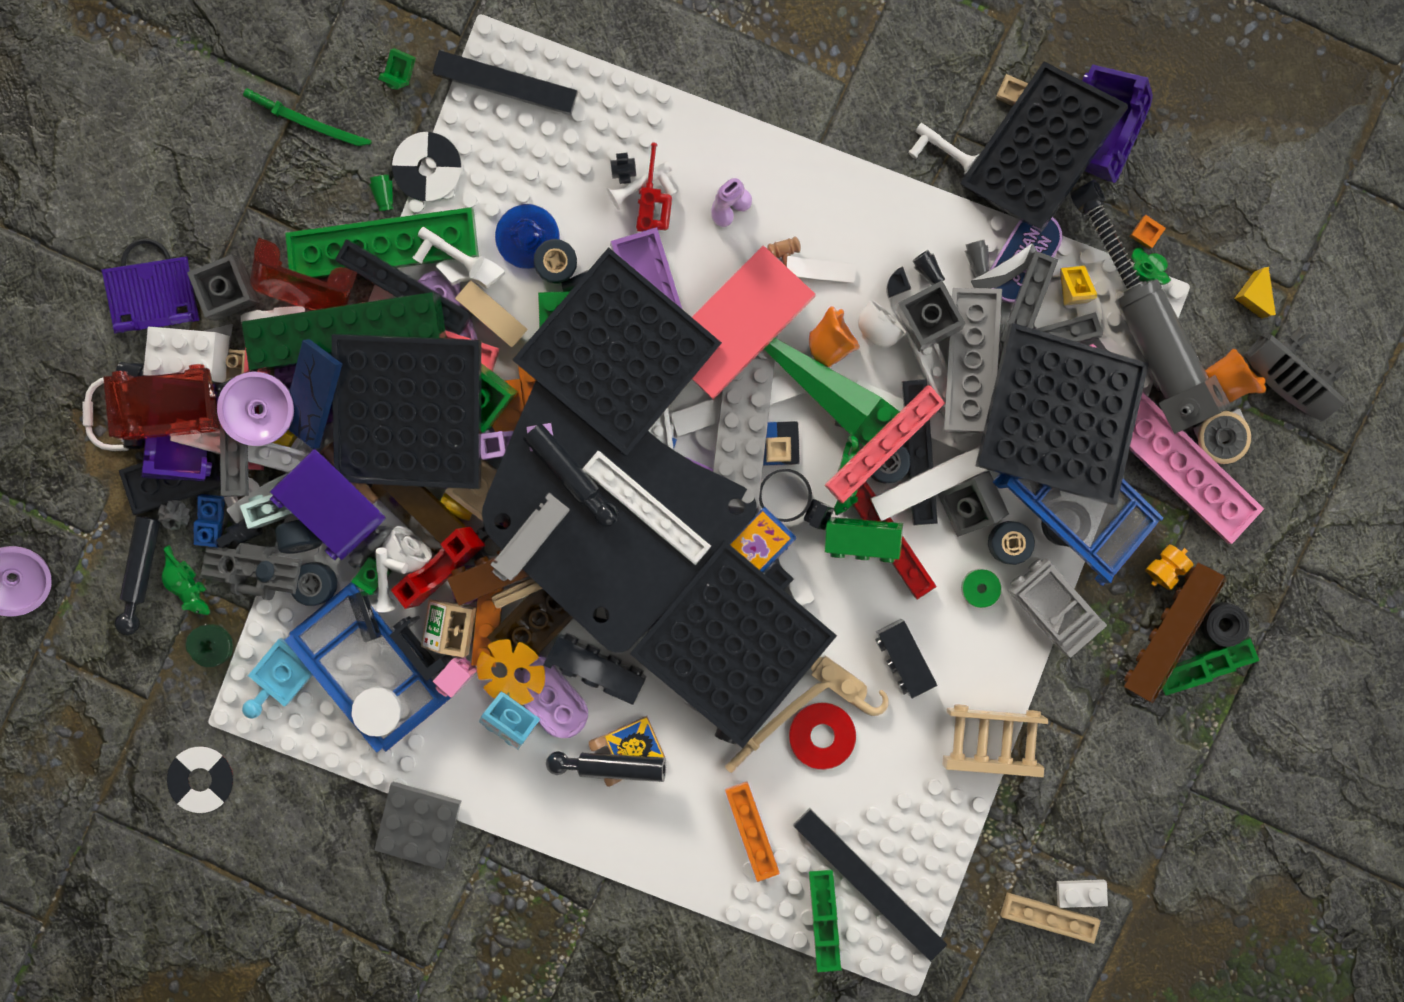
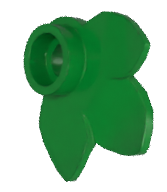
(1150, 266)

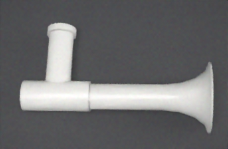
(931, 136)
(659, 173)
(472, 264)
(384, 602)

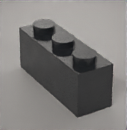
(905, 659)

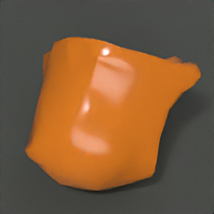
(832, 338)
(1236, 376)

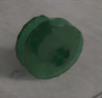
(198, 645)

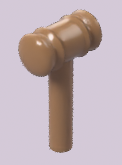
(785, 248)

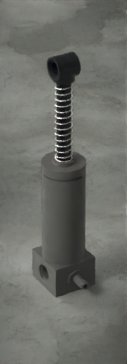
(1156, 329)

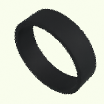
(808, 487)

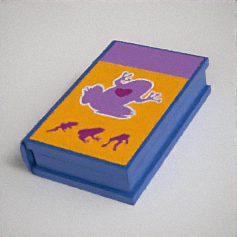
(763, 540)

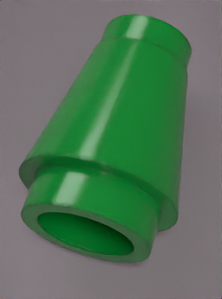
(382, 190)

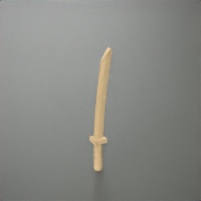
(754, 743)

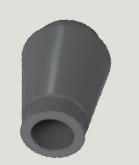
(978, 257)

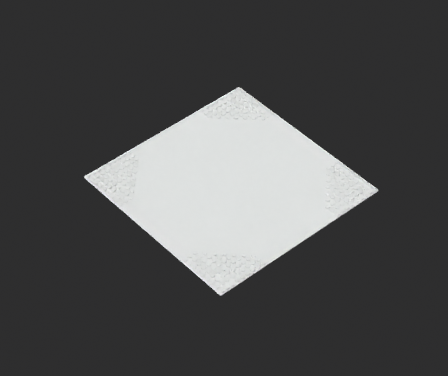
(680, 834)

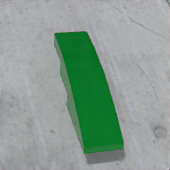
(1210, 665)
(824, 920)

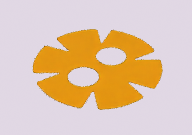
(521, 658)

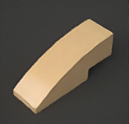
(491, 313)

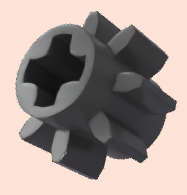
(173, 515)

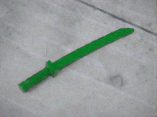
(278, 109)

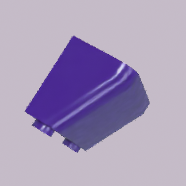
(1137, 94)
(174, 460)
(327, 505)

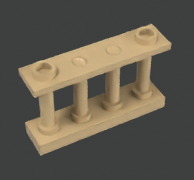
(1005, 762)

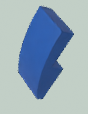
(210, 520)

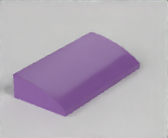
(647, 256)

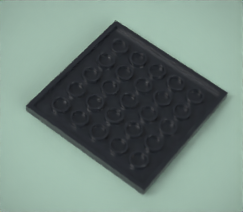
(617, 351)
(408, 410)
(1062, 414)
(733, 644)

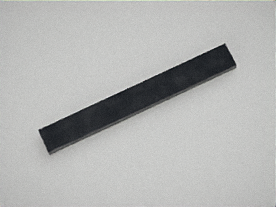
(870, 884)

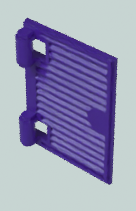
(150, 294)

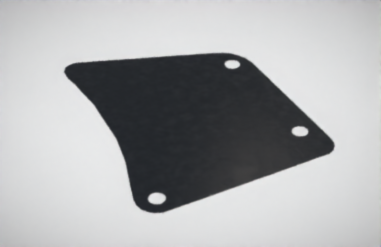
(619, 565)

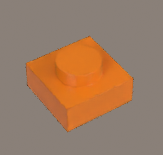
(1147, 232)

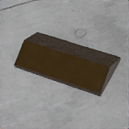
(419, 512)
(533, 622)

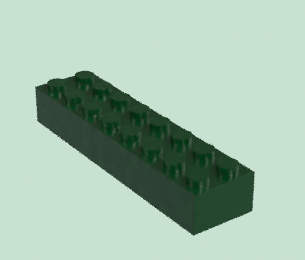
(278, 339)

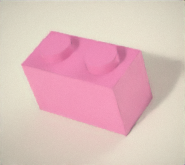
(454, 676)

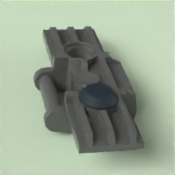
(256, 561)

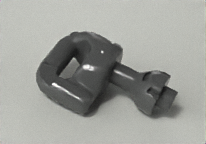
(374, 541)

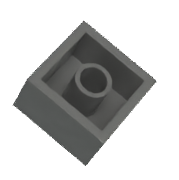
(223, 287)
(930, 316)

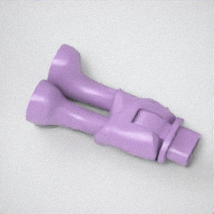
(730, 194)

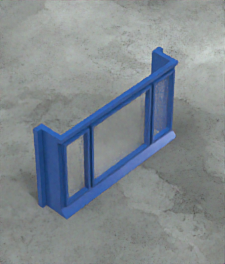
(1093, 529)
(346, 665)

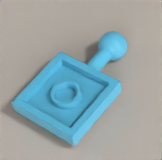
(279, 675)

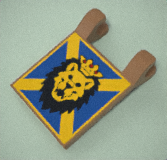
(632, 739)

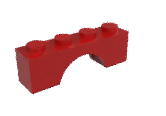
(422, 583)

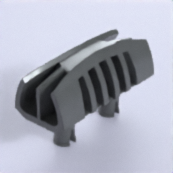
(1293, 378)

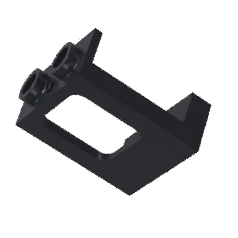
(414, 652)

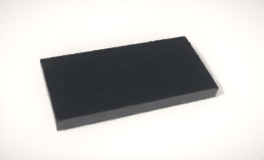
(150, 493)

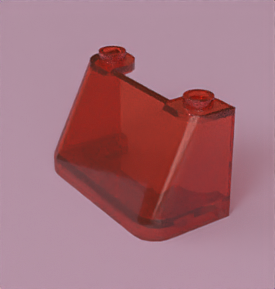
(295, 288)
(161, 404)

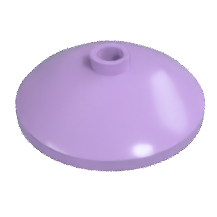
(238, 405)
(29, 587)

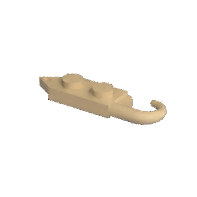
(846, 685)

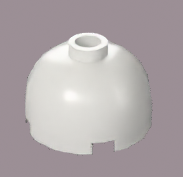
(879, 326)
(406, 549)

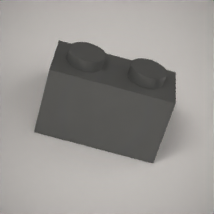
(973, 504)

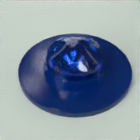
(522, 232)

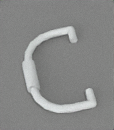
(88, 419)

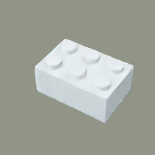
(175, 349)

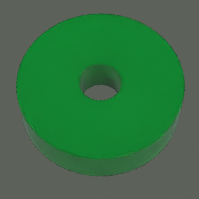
(988, 596)

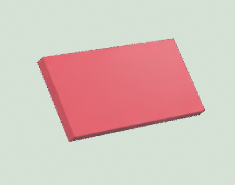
(748, 316)

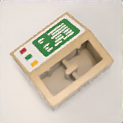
(448, 628)

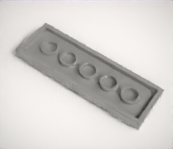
(973, 359)

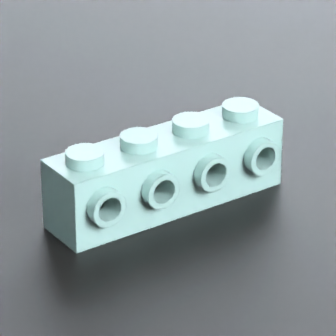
(262, 511)

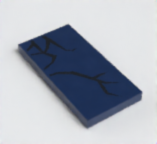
(313, 392)

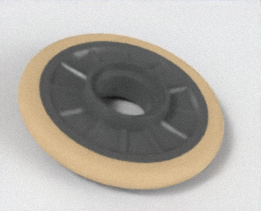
(1239, 437)

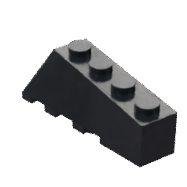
(596, 668)

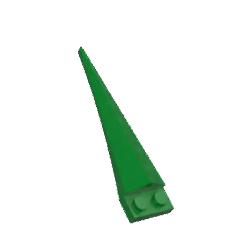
(851, 405)

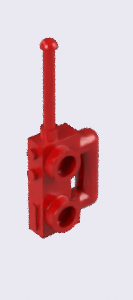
(647, 202)

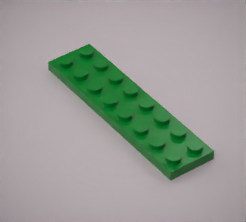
(391, 239)

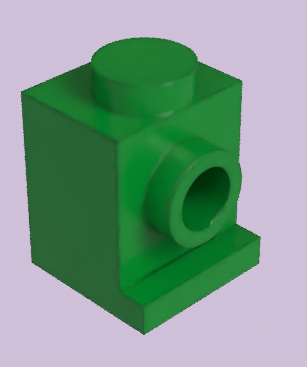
(362, 579)

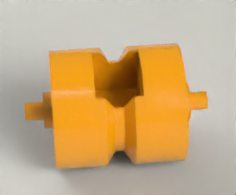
(1169, 567)

